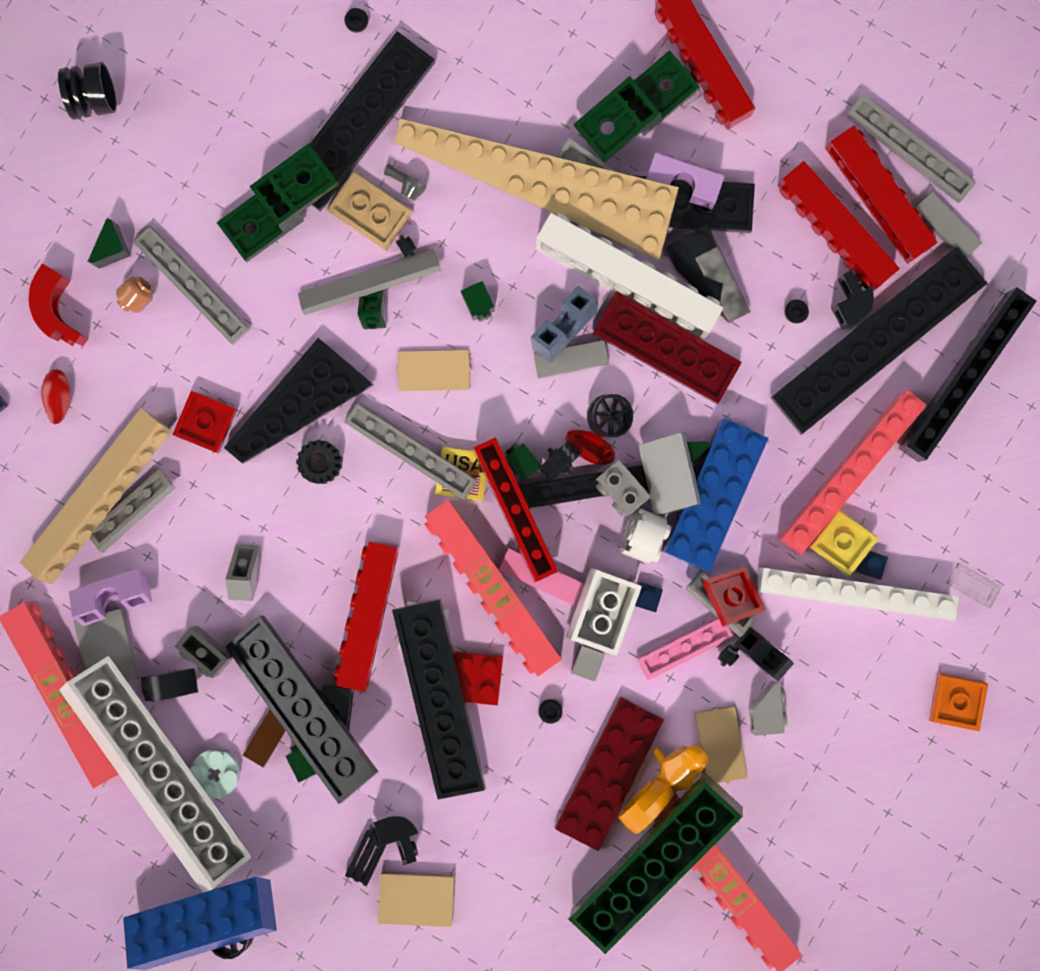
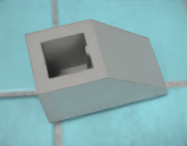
(767, 712)

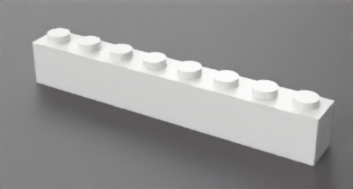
(857, 594)

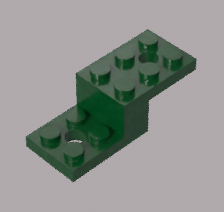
(636, 106)
(277, 202)

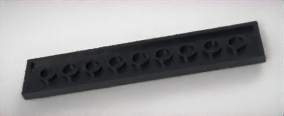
(878, 340)

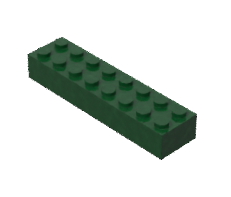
(656, 862)

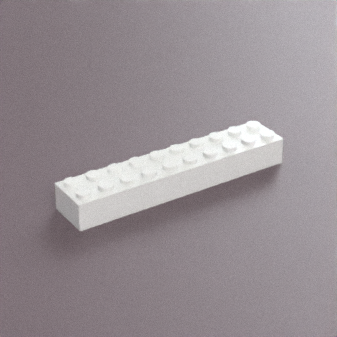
(155, 774)

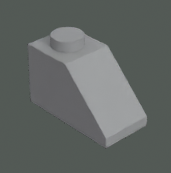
(243, 573)

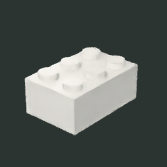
(603, 611)

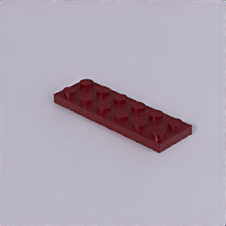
(667, 348)
(609, 773)

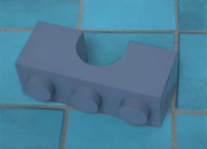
(575, 314)

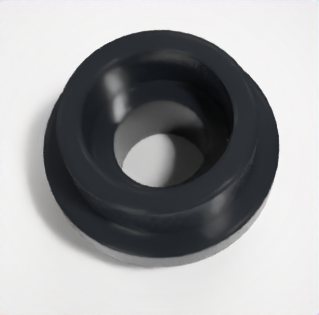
(353, 14)
(406, 246)
(803, 308)
(728, 656)
(550, 719)

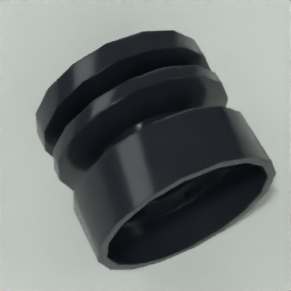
(87, 90)

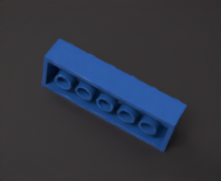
(721, 486)
(199, 923)

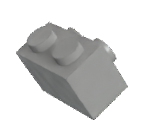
(622, 489)

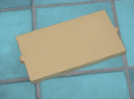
(433, 370)
(722, 742)

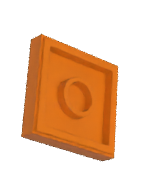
(958, 702)

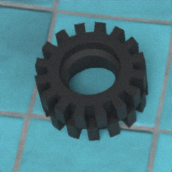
(311, 449)

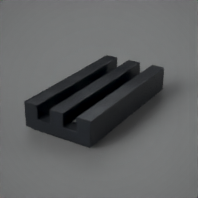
(357, 876)

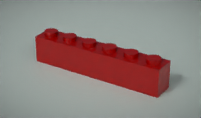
(705, 60)
(881, 194)
(837, 226)
(515, 510)
(367, 616)

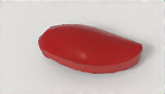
(56, 395)
(592, 446)

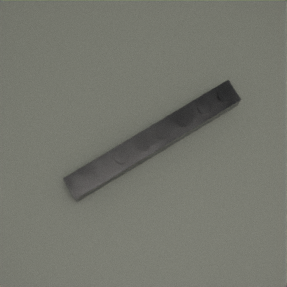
(967, 374)

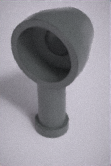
(410, 187)

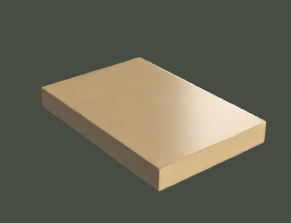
(369, 211)
(416, 899)

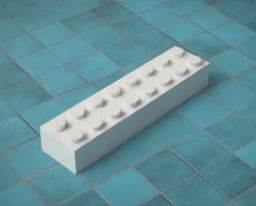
(626, 275)

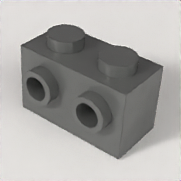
(203, 651)

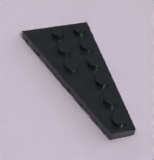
(304, 395)

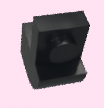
(857, 303)
(764, 654)
(169, 685)
(396, 830)

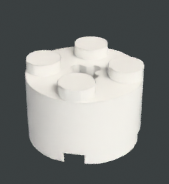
(644, 536)

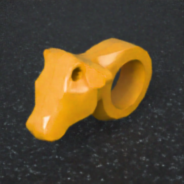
(676, 773)

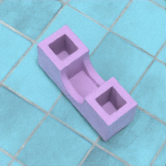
(704, 182)
(90, 600)

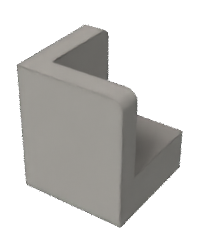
(588, 662)

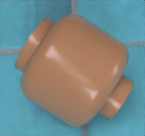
(134, 294)

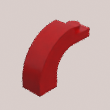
(44, 306)

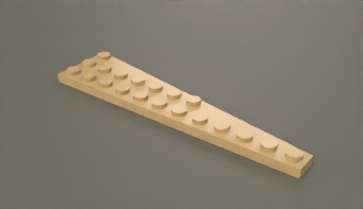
(602, 200)

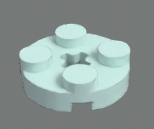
(216, 760)

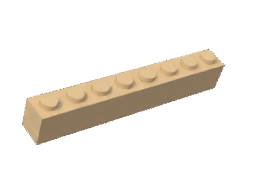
(95, 497)

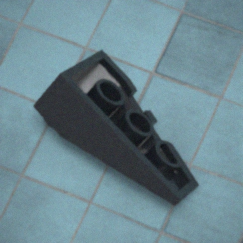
(705, 268)

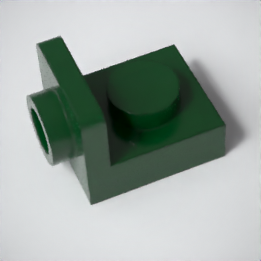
(372, 310)

